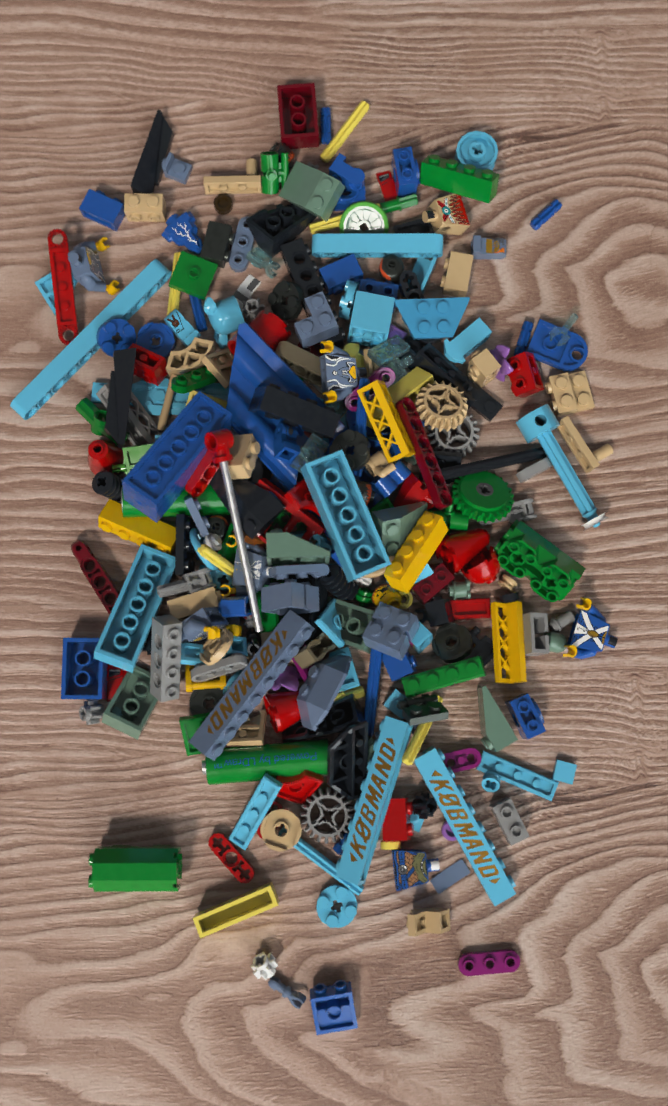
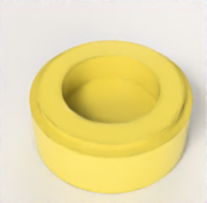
(388, 845)

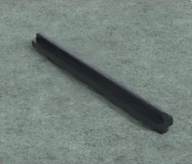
(493, 463)

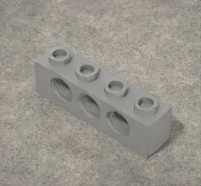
(165, 657)

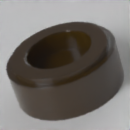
(223, 204)

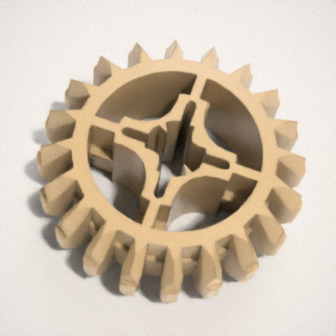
(453, 409)

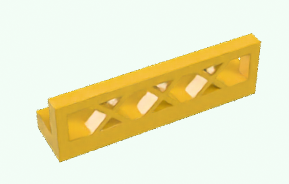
(391, 415)
(512, 642)

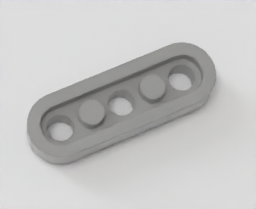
(224, 666)

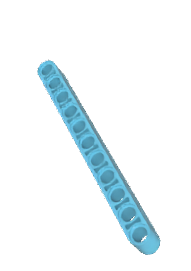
(85, 343)

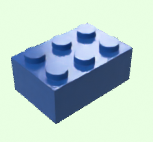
(81, 673)

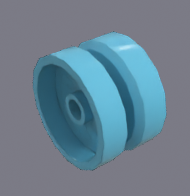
(477, 149)

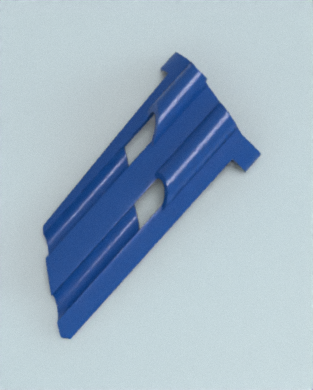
(258, 365)

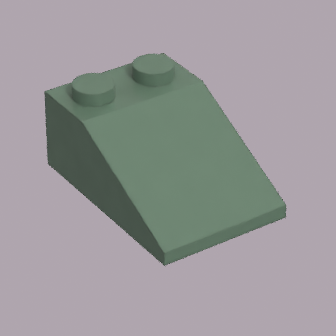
(312, 190)
(396, 523)
(289, 549)
(353, 623)
(131, 704)
(493, 725)

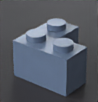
(319, 325)

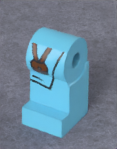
(181, 327)

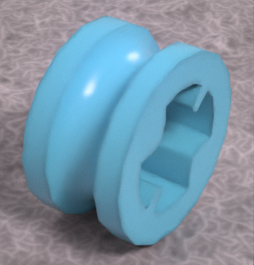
(489, 786)

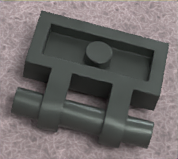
(422, 709)

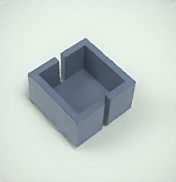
(290, 595)
(389, 630)

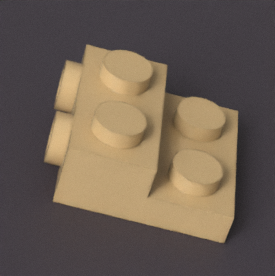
(569, 393)

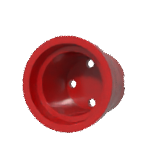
(268, 327)

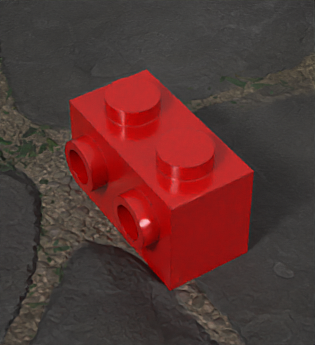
(149, 365)
(525, 375)
(397, 820)

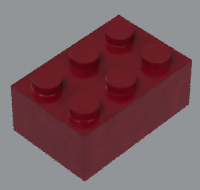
(298, 115)

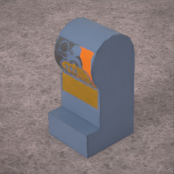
(488, 248)

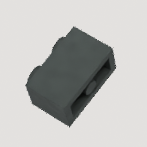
(217, 243)

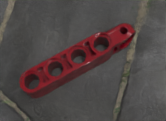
(85, 556)

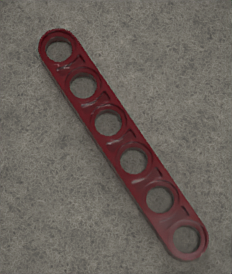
(423, 453)

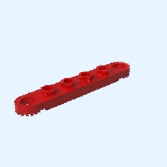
(62, 285)

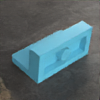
(423, 269)

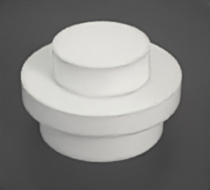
(213, 541)

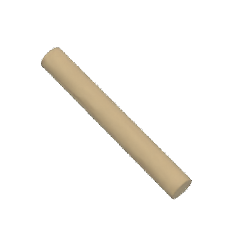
(166, 406)

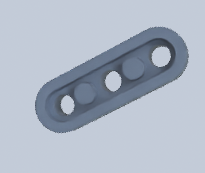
(240, 251)

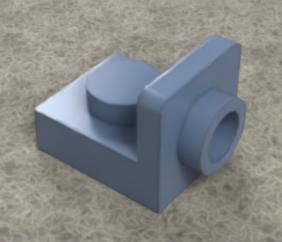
(176, 169)

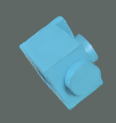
(391, 703)

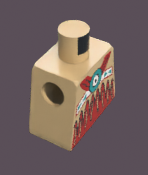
(447, 215)

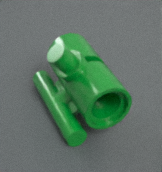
(273, 171)
(453, 518)

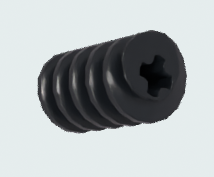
(108, 485)
(337, 583)

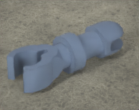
(296, 998)

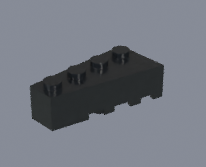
(295, 410)

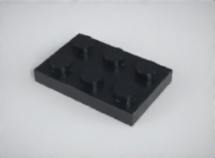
(184, 548)

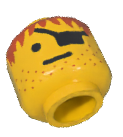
(386, 595)

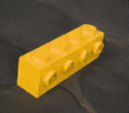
(137, 529)
(416, 551)

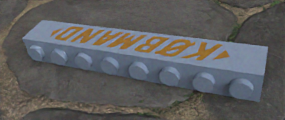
(251, 685)

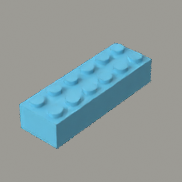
(345, 515)
(134, 608)

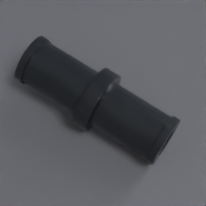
(253, 641)

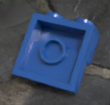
(333, 1007)

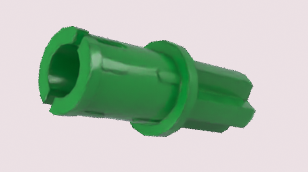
(399, 203)

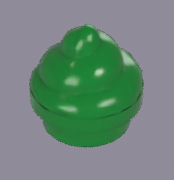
(364, 597)

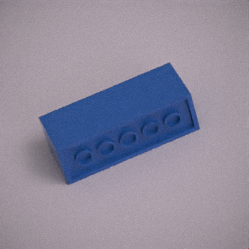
(173, 457)

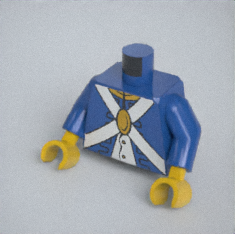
(588, 632)

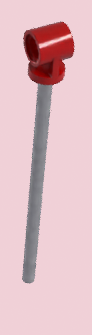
(219, 443)

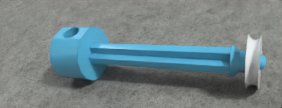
(532, 432)

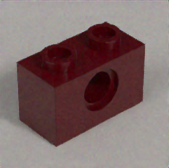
(431, 585)

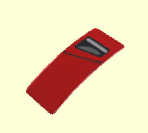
(387, 185)
(114, 679)

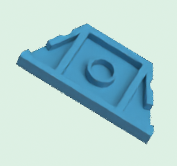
(432, 316)

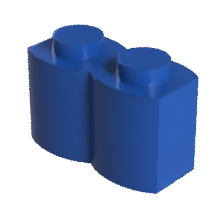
(235, 606)

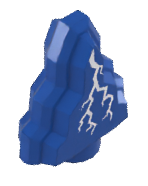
(183, 232)

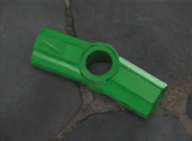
(95, 417)

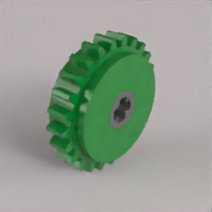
(482, 496)

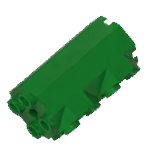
(531, 555)
(135, 868)

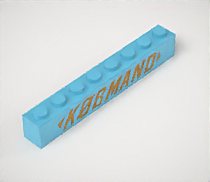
(374, 800)
(464, 826)

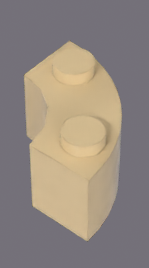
(189, 358)

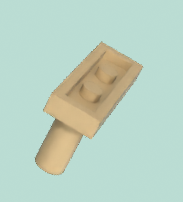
(235, 184)
(586, 458)

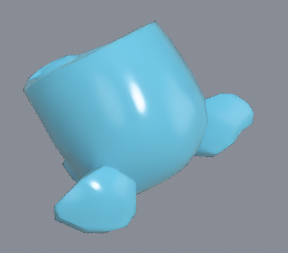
(223, 317)

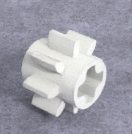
(264, 965)

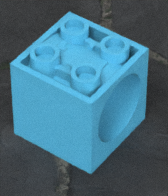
(370, 319)

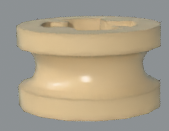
(507, 583)

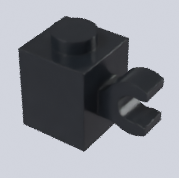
(437, 612)

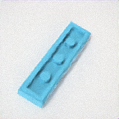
(518, 775)
(255, 811)

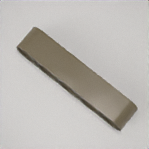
(301, 362)

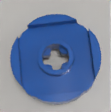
(109, 329)
(156, 331)

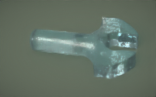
(563, 330)

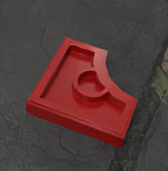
(301, 497)
(300, 786)

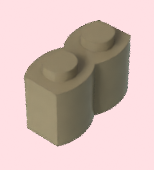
(314, 650)

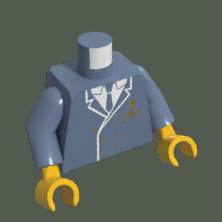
(259, 568)

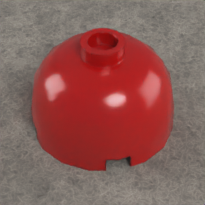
(482, 567)

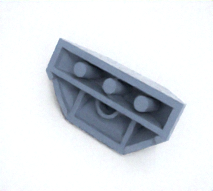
(321, 689)

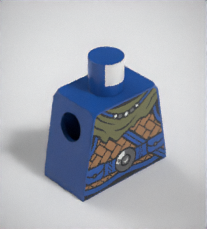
(412, 867)

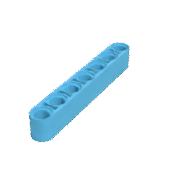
(377, 245)

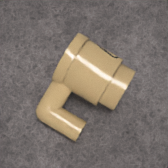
(379, 465)

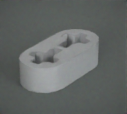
(534, 470)

